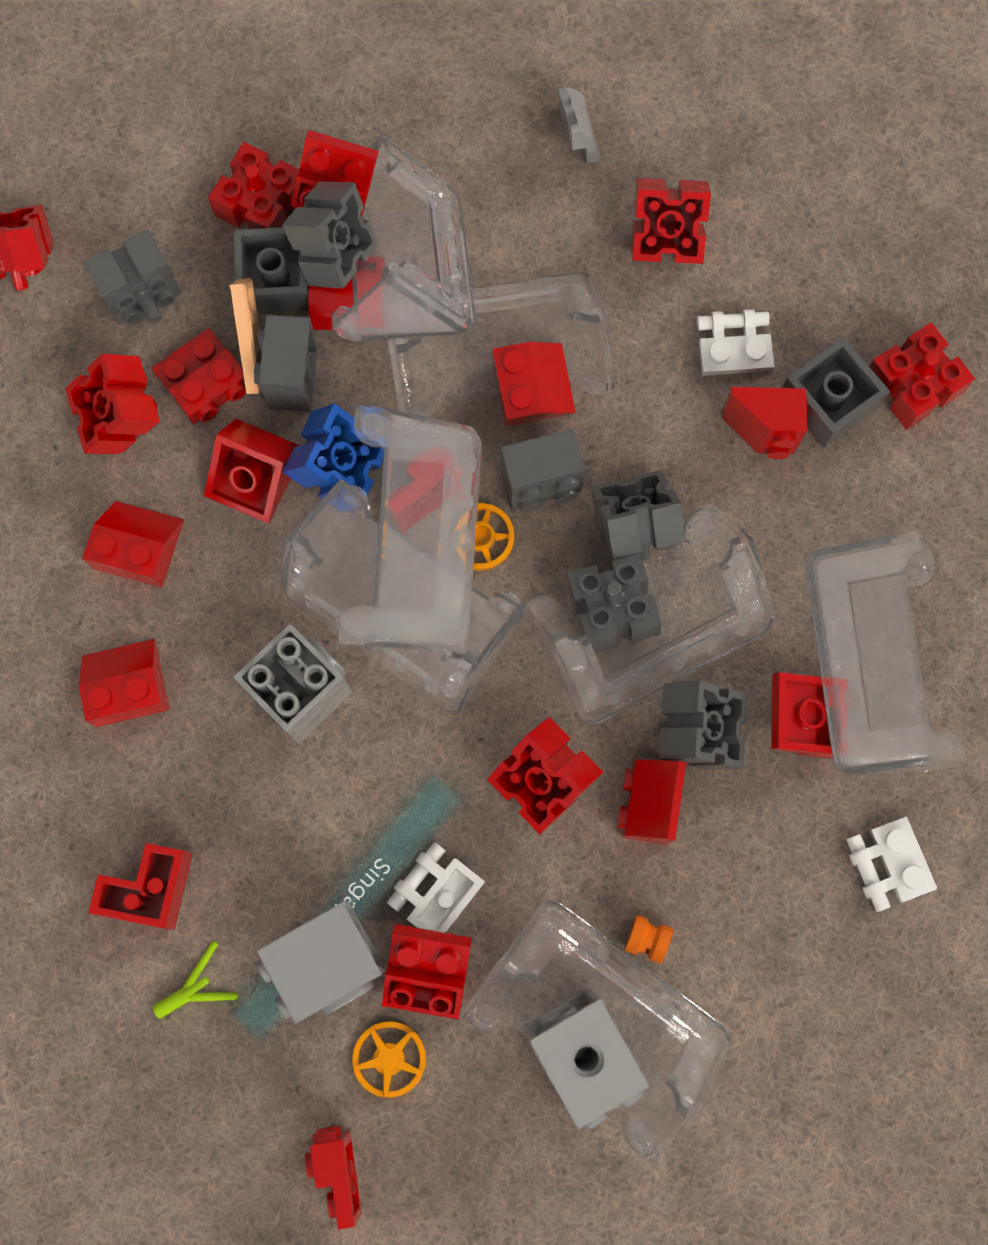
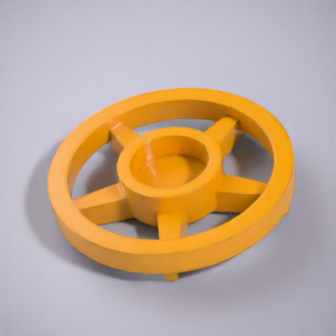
(486, 537)
(389, 1059)

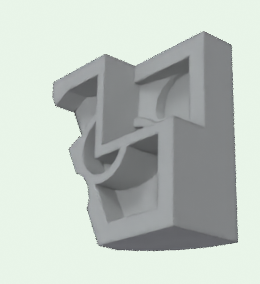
(578, 123)

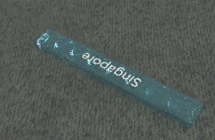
(366, 884)

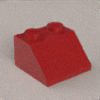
(532, 382)
(768, 418)
(248, 470)
(133, 543)
(122, 684)
(652, 801)

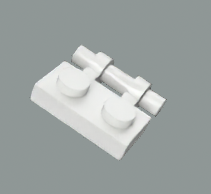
(735, 353)
(902, 861)
(445, 898)

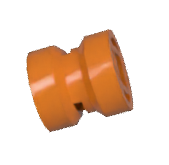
(648, 939)

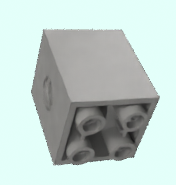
(295, 682)
(321, 964)
(601, 1077)

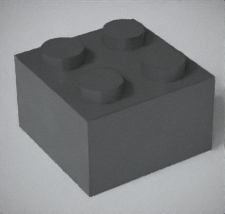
(274, 268)
(287, 363)
(838, 391)
(542, 470)

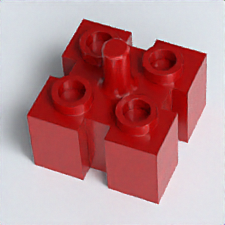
(255, 191)
(670, 220)
(24, 243)
(921, 375)
(112, 404)
(544, 775)

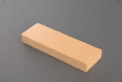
(247, 329)

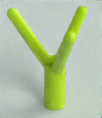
(190, 987)

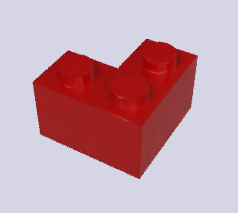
(155, 894)

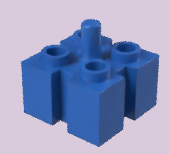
(332, 453)

